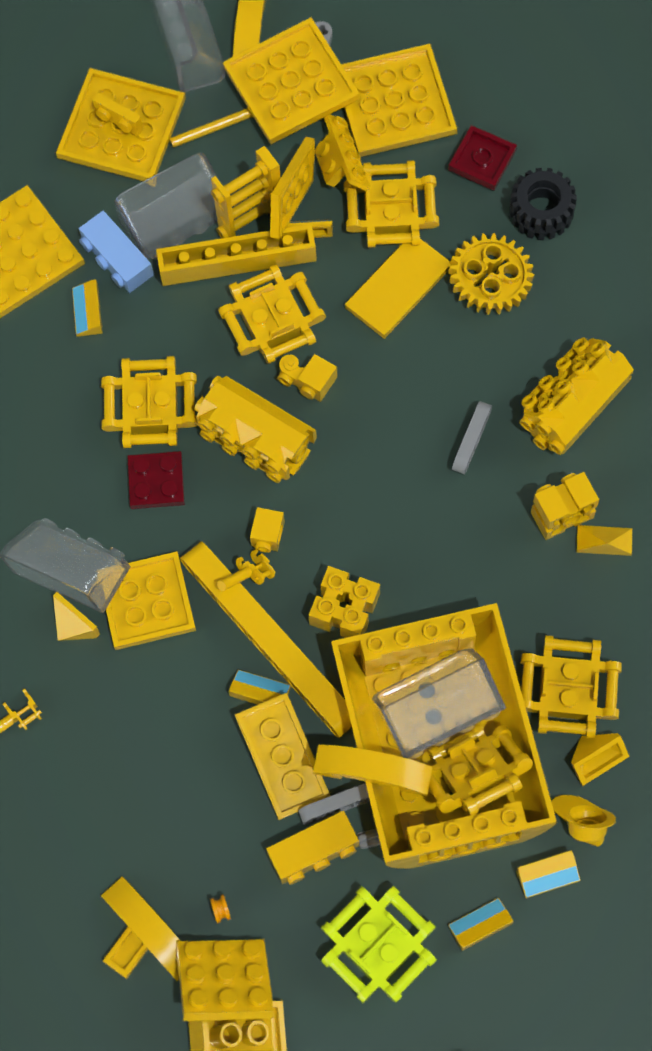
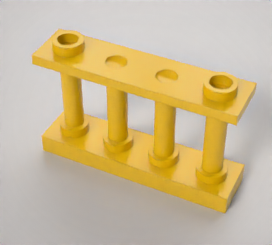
(267, 174)

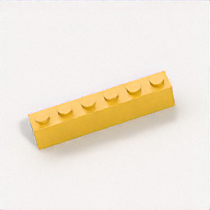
(235, 255)

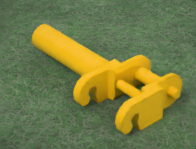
(249, 570)
(13, 717)

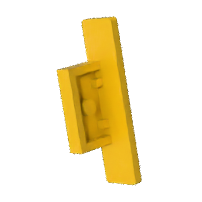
(339, 155)

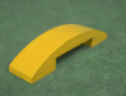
(248, 25)
(373, 767)
(144, 924)

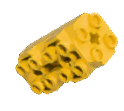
(568, 403)
(253, 427)

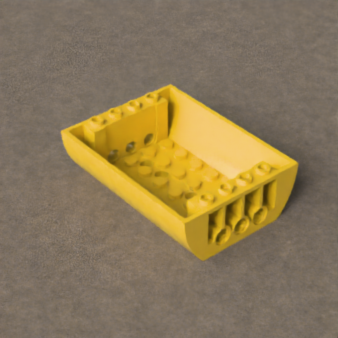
(411, 824)

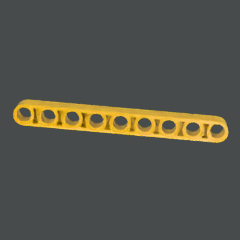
(269, 639)

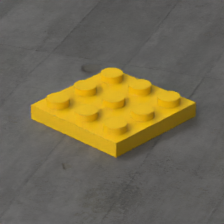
(150, 603)
(224, 980)

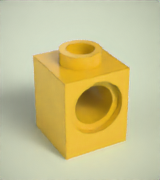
(267, 530)

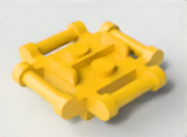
(392, 205)
(272, 314)
(149, 402)
(570, 687)
(476, 770)

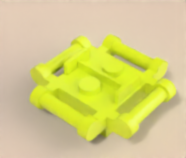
(378, 944)

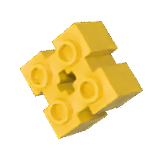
(564, 505)
(337, 589)

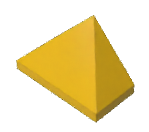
(604, 540)
(71, 622)
(597, 756)

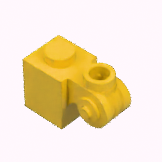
(311, 380)

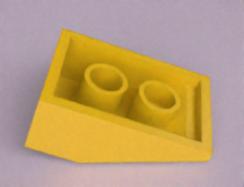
(240, 1034)

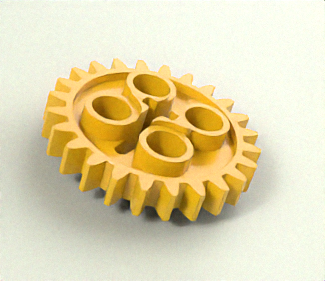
(507, 290)

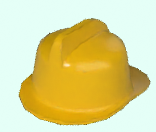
(584, 819)

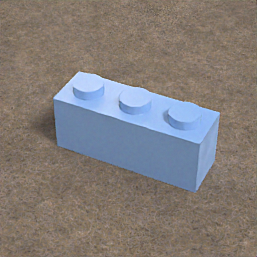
(115, 252)

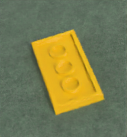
(292, 187)
(398, 286)
(282, 755)

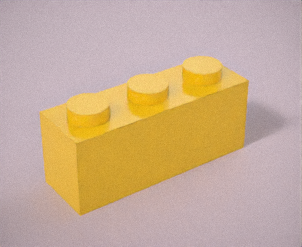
(313, 848)

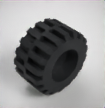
(542, 185)

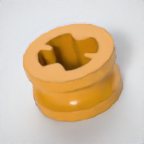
(220, 908)

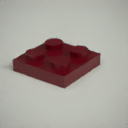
(482, 157)
(156, 480)

